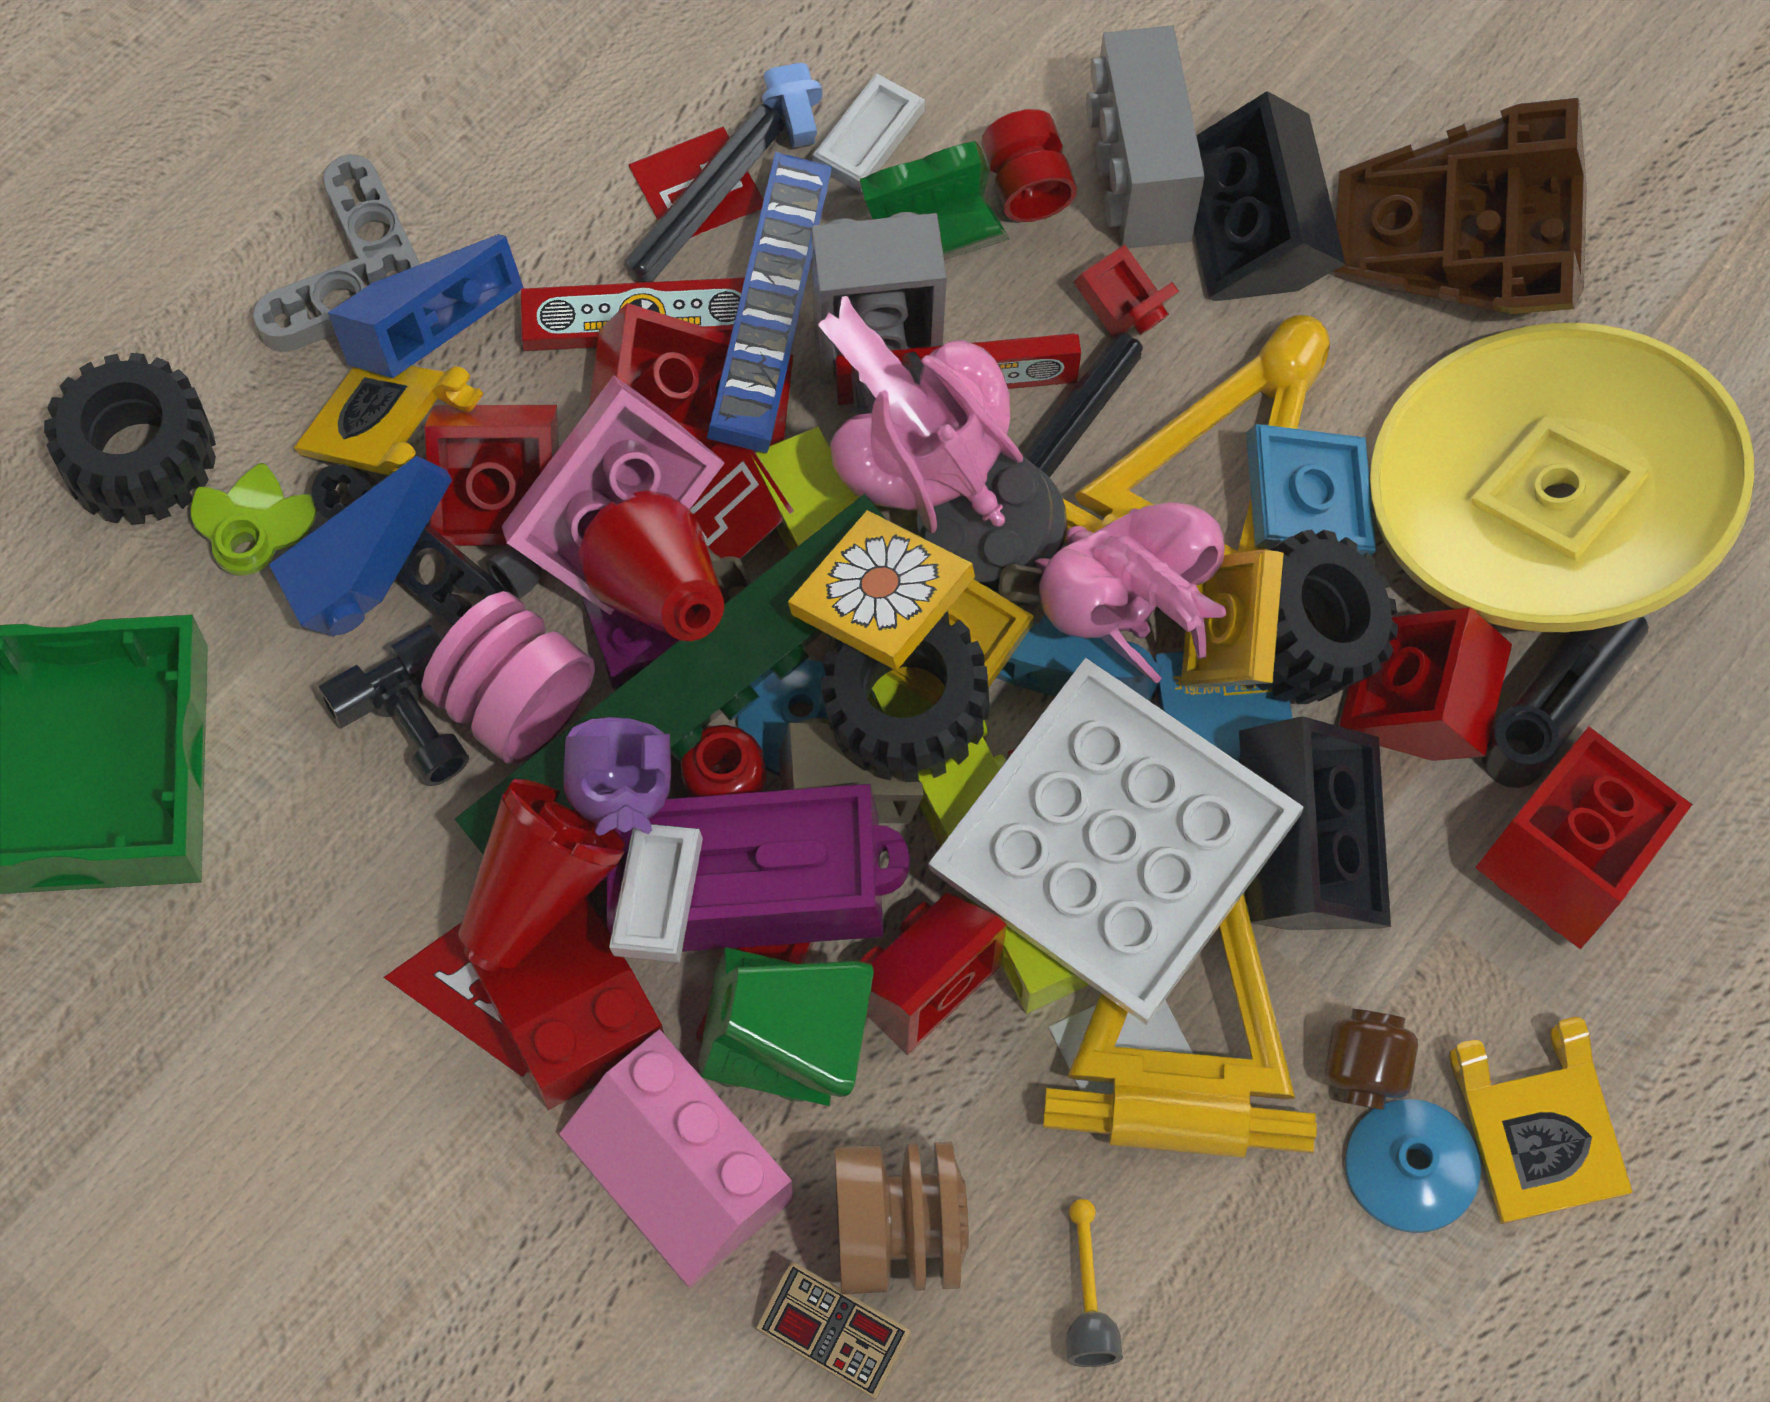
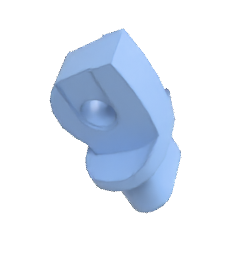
(793, 95)

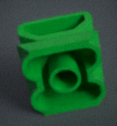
(945, 184)
(786, 1026)

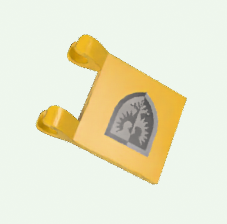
(376, 415)
(1545, 1134)

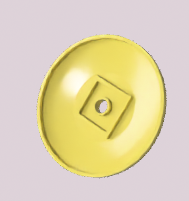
(1581, 404)

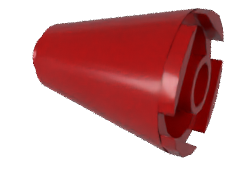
(653, 565)
(532, 874)

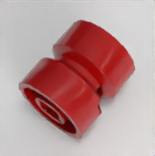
(1029, 165)

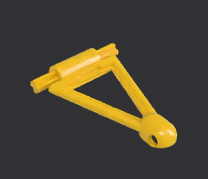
(1281, 371)
(1189, 1098)

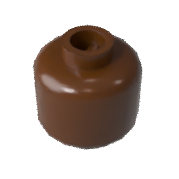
(1371, 1058)

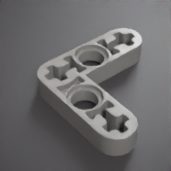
(371, 260)

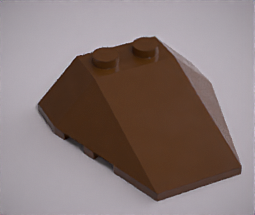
(1476, 216)

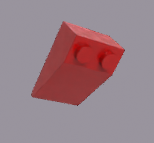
(671, 366)
(1584, 838)
(571, 1007)

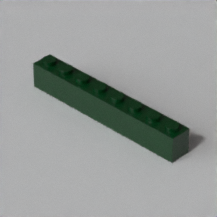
(703, 676)

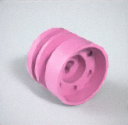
(508, 677)

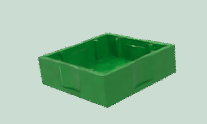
(102, 754)

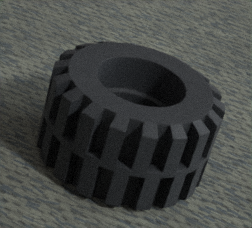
(114, 399)
(1349, 614)
(913, 741)

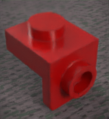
(1124, 293)

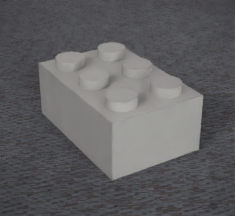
(1145, 137)
(889, 273)

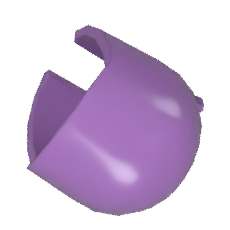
(617, 772)

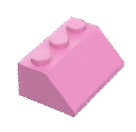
(611, 453)
(676, 1159)

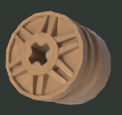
(899, 1217)

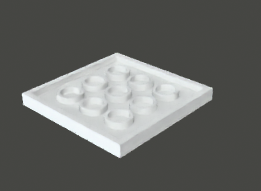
(1116, 840)

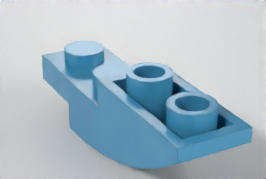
(1051, 657)

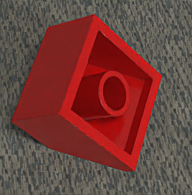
(492, 464)
(1436, 687)
(932, 967)

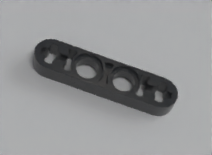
(458, 570)

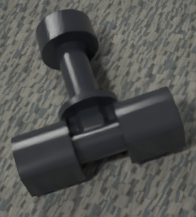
(393, 691)

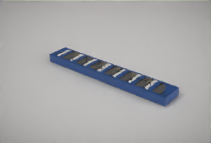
(769, 304)

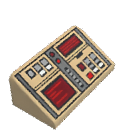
(834, 1330)

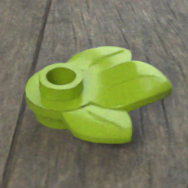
(254, 514)

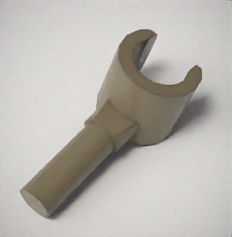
(729, 573)
(1017, 582)

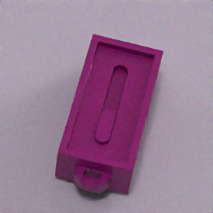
(782, 866)

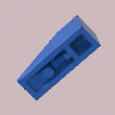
(424, 306)
(359, 552)

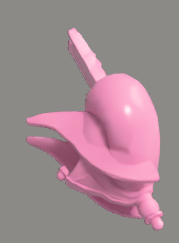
(924, 438)
(1127, 570)

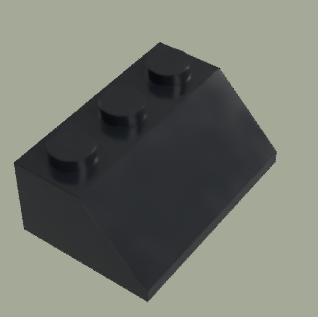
(1264, 203)
(1334, 856)

